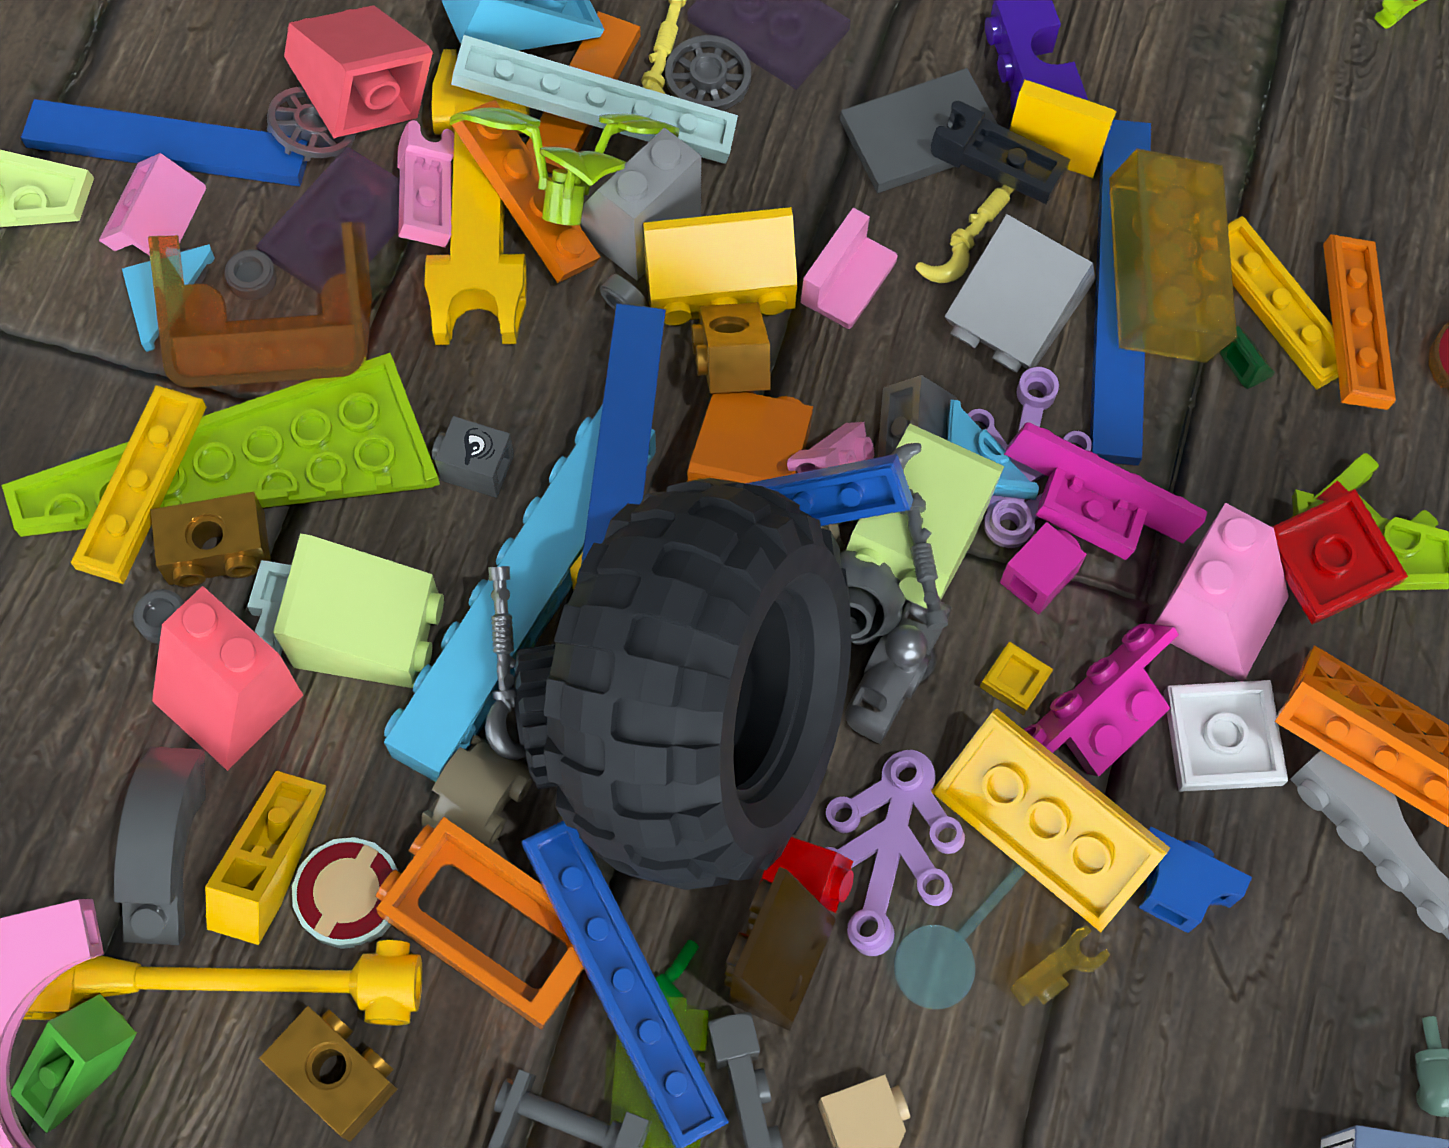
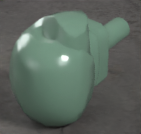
(1433, 1072)

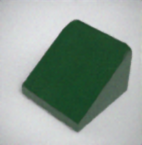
(1246, 360)

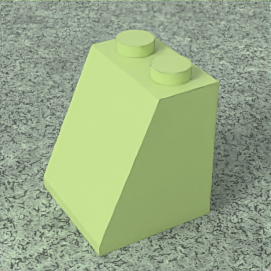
(956, 495)
(356, 614)

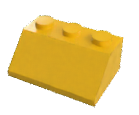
(721, 262)

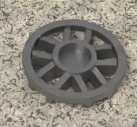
(303, 123)

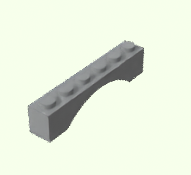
(1373, 823)

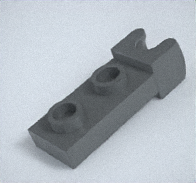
(735, 1047)

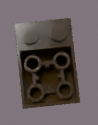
(780, 950)

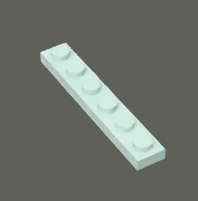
(586, 95)

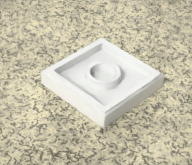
(1225, 736)

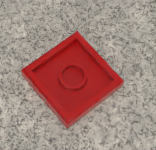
(1336, 556)

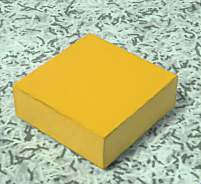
(1016, 678)

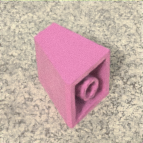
(1228, 594)

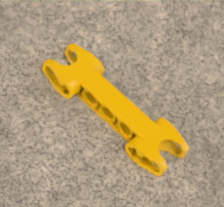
(476, 270)

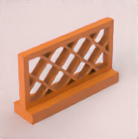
(1363, 733)

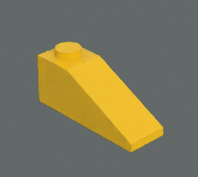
(262, 859)

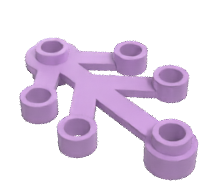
(1016, 509)
(894, 839)

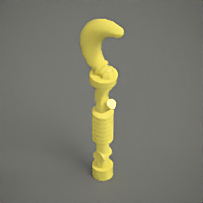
(663, 47)
(963, 240)

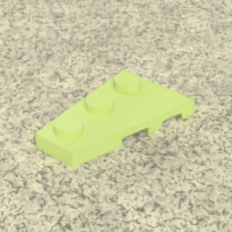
(40, 191)

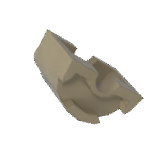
(476, 789)

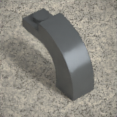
(153, 842)

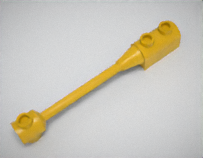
(381, 983)

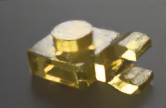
(1047, 977)

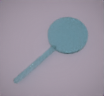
(937, 963)

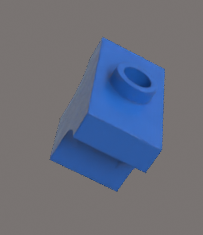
(1189, 882)

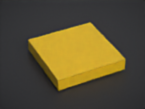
(1063, 124)

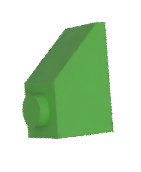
(72, 1060)

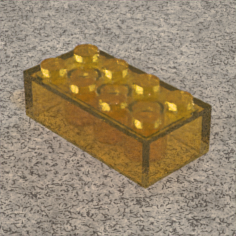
(1172, 256)

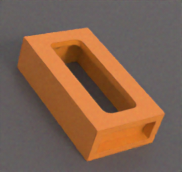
(455, 847)

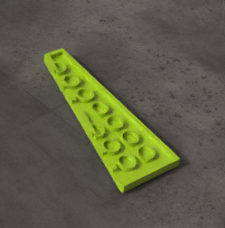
(286, 446)

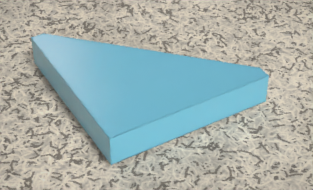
(141, 290)
(967, 434)

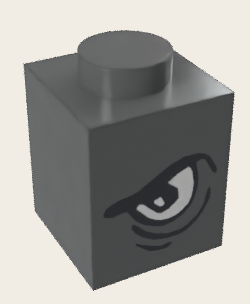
(473, 456)

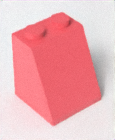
(358, 68)
(220, 679)

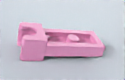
(425, 186)
(841, 447)

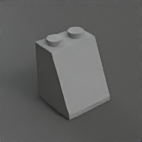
(654, 186)
(1019, 295)

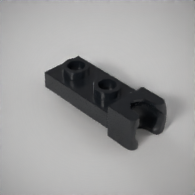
(998, 153)

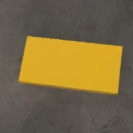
(1050, 820)

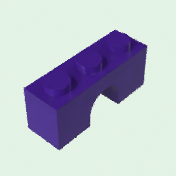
(1021, 33)

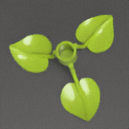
(567, 187)

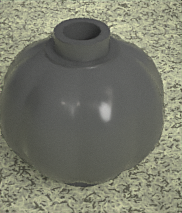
(874, 598)

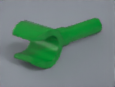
(672, 974)

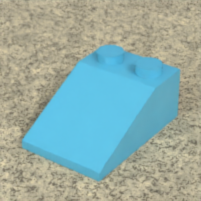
(524, 22)

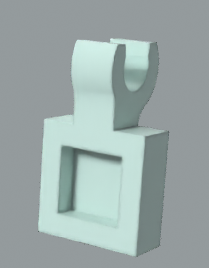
(267, 598)

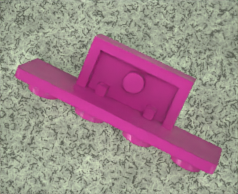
(1099, 497)
(1110, 704)

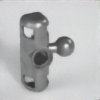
(893, 673)

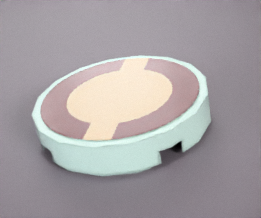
(338, 892)

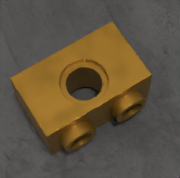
(732, 348)
(184, 529)
(299, 1057)

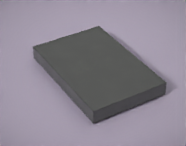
(898, 129)

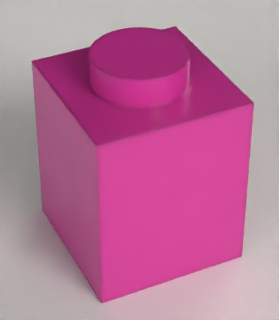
(1043, 567)

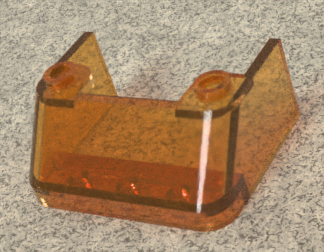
(209, 350)

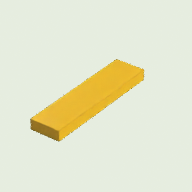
(1282, 304)
(139, 484)

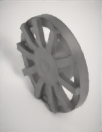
(708, 72)

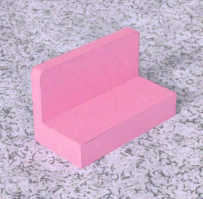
(154, 203)
(847, 272)

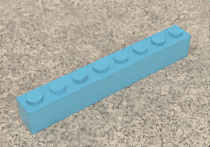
(457, 690)

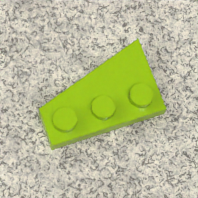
(1418, 547)

